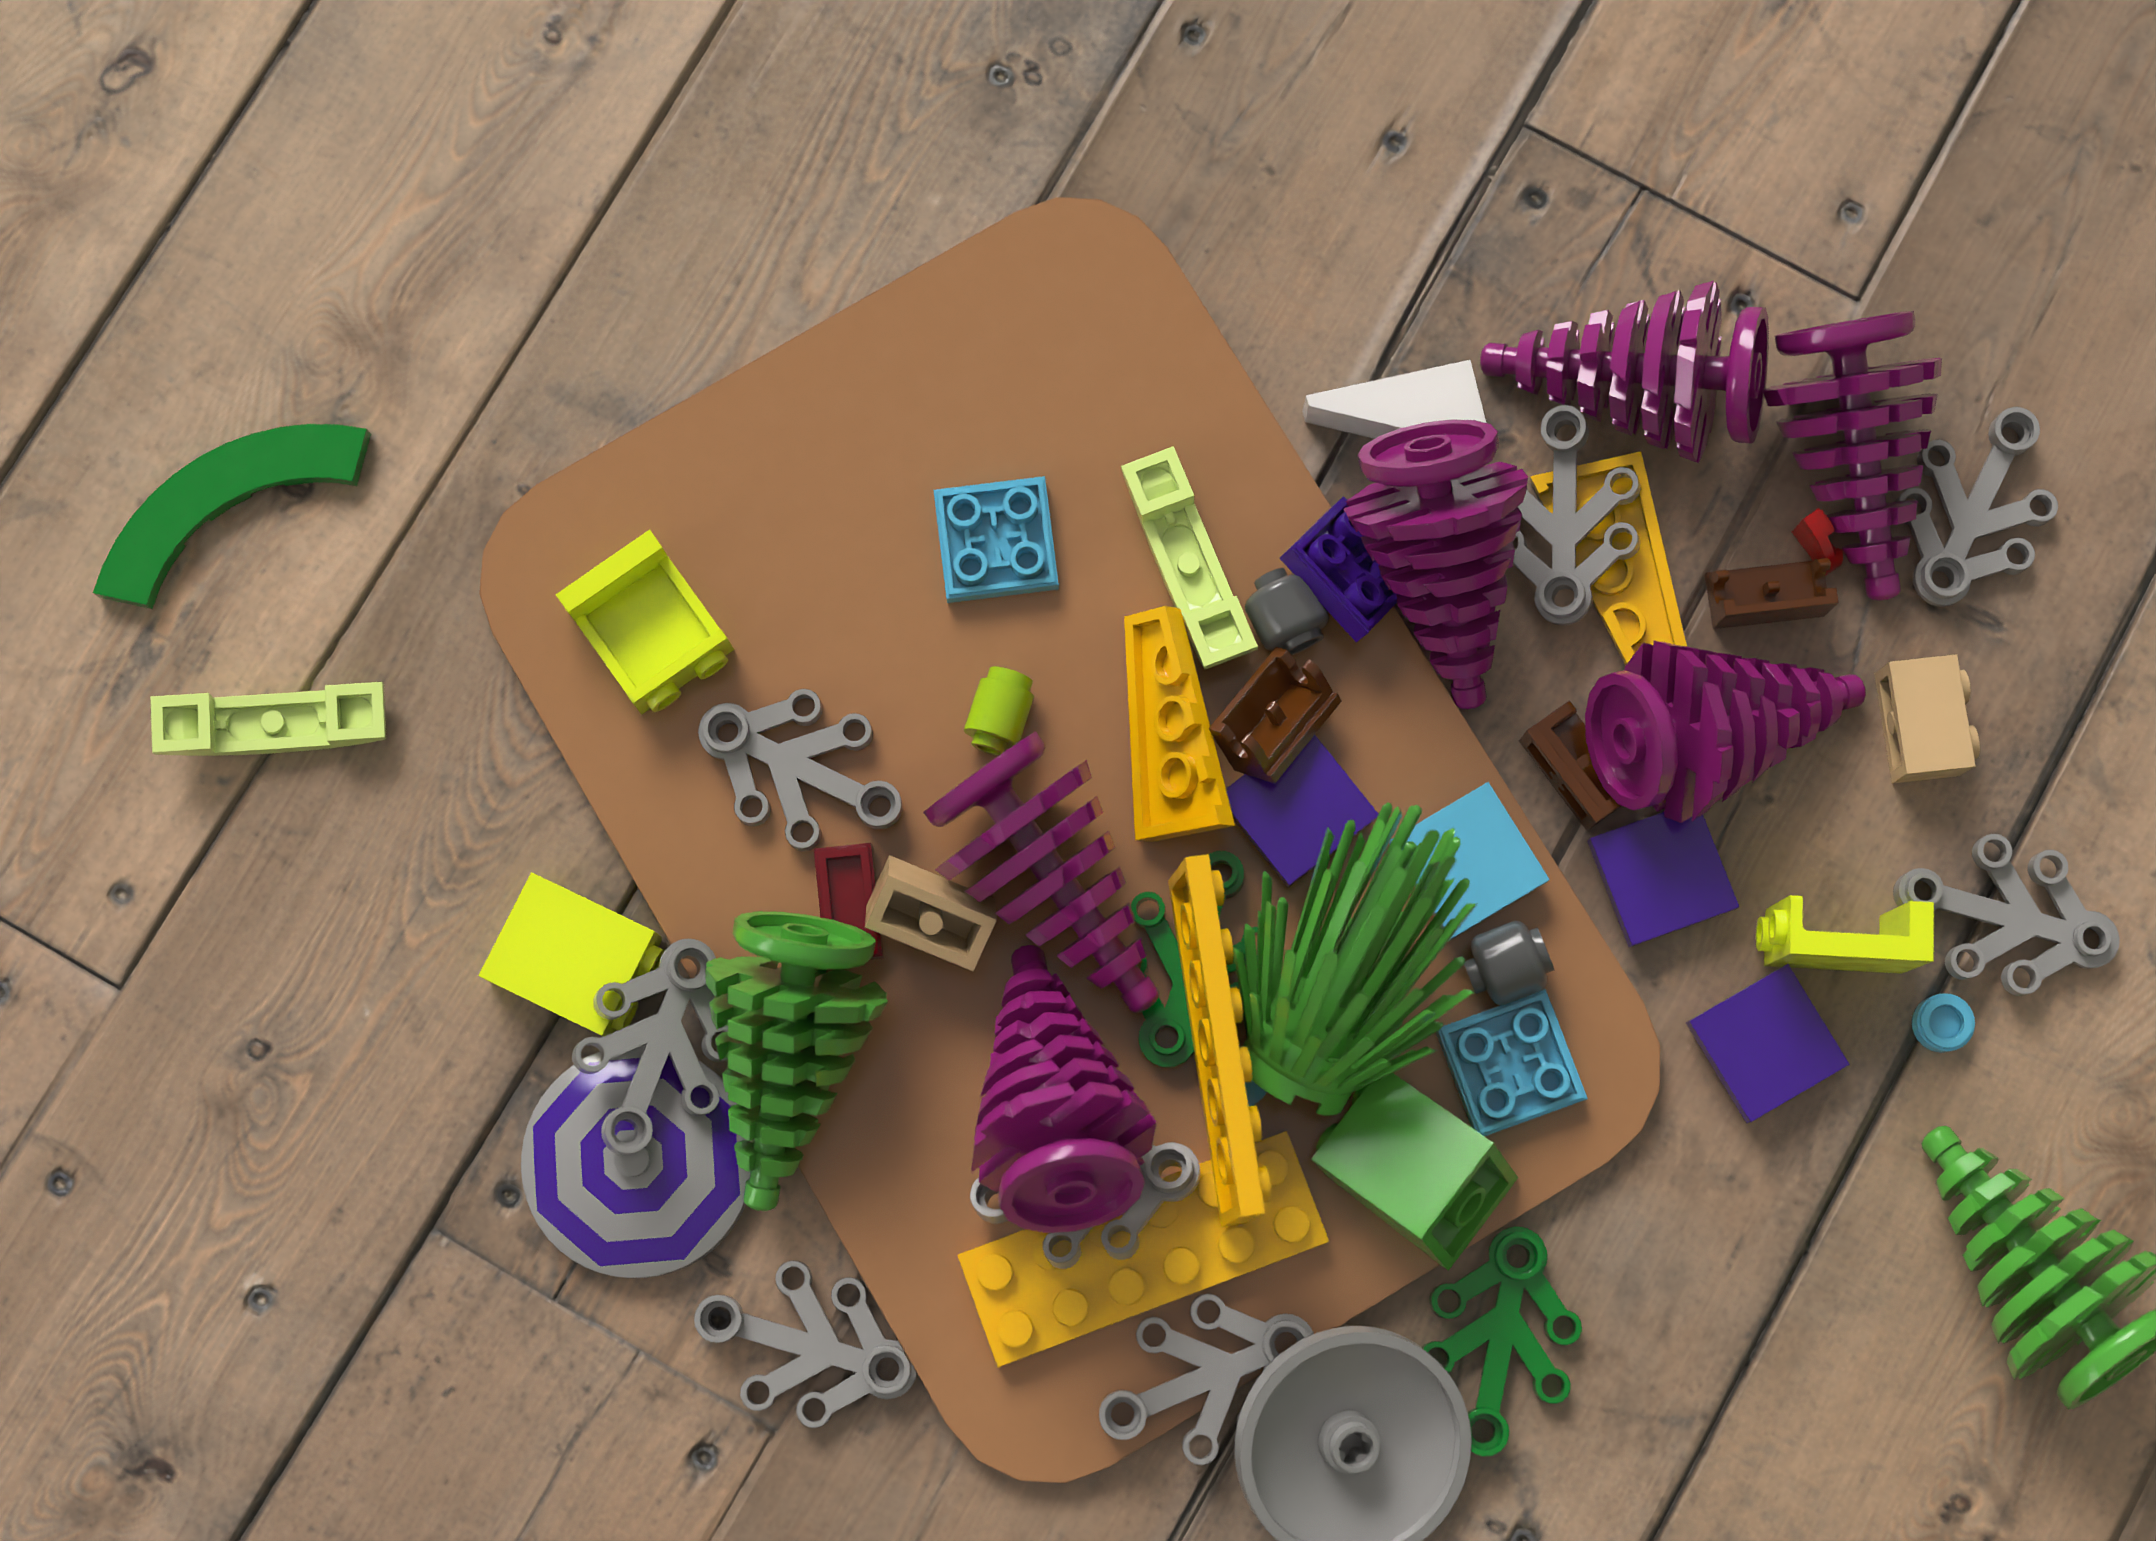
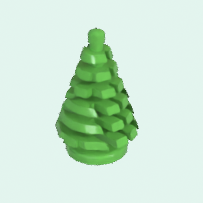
(787, 1034)
(2060, 1287)

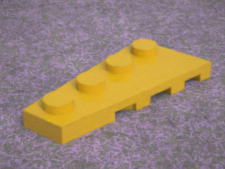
(1634, 593)
(1172, 750)

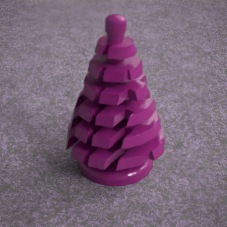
(1651, 368)
(1862, 448)
(1443, 538)
(1703, 724)
(1057, 879)
(1057, 1116)

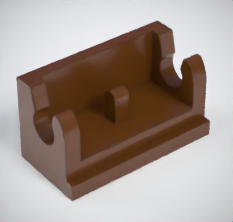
(1769, 593)
(1274, 716)
(1563, 756)

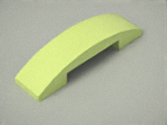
(1187, 558)
(268, 722)

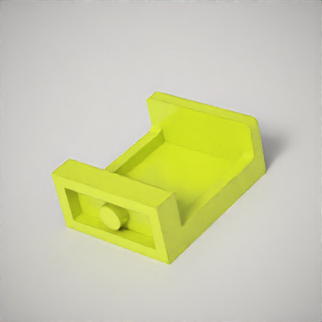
(646, 623)
(1901, 946)
(565, 949)

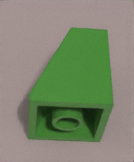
(1415, 1167)

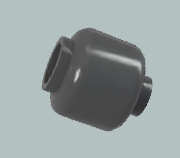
(1286, 612)
(1509, 963)

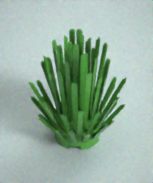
(1342, 993)

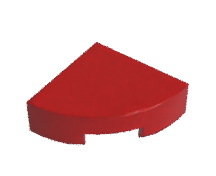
(1813, 537)

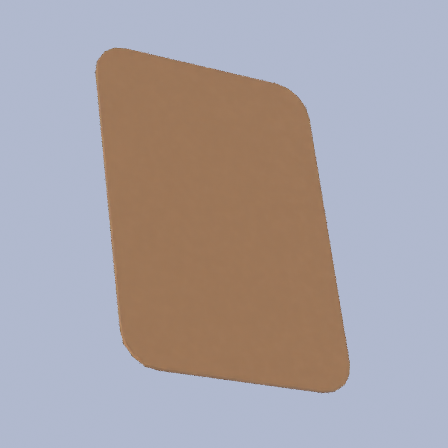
(815, 547)

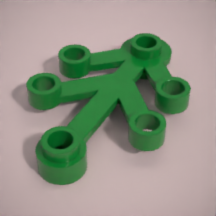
(1176, 1011)
(1505, 1328)

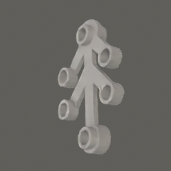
(1971, 515)
(1568, 527)
(792, 762)
(2018, 917)
(662, 1035)
(1134, 1219)
(817, 1347)
(1217, 1372)

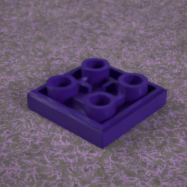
(1341, 572)
(1292, 815)
(1662, 876)
(1767, 1043)

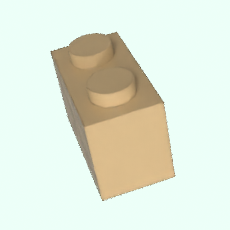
(1926, 718)
(930, 913)

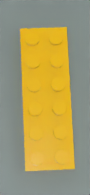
(1220, 1062)
(1180, 1251)

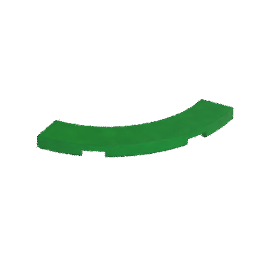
(213, 486)

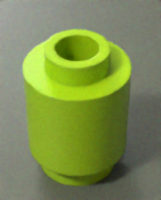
(999, 710)

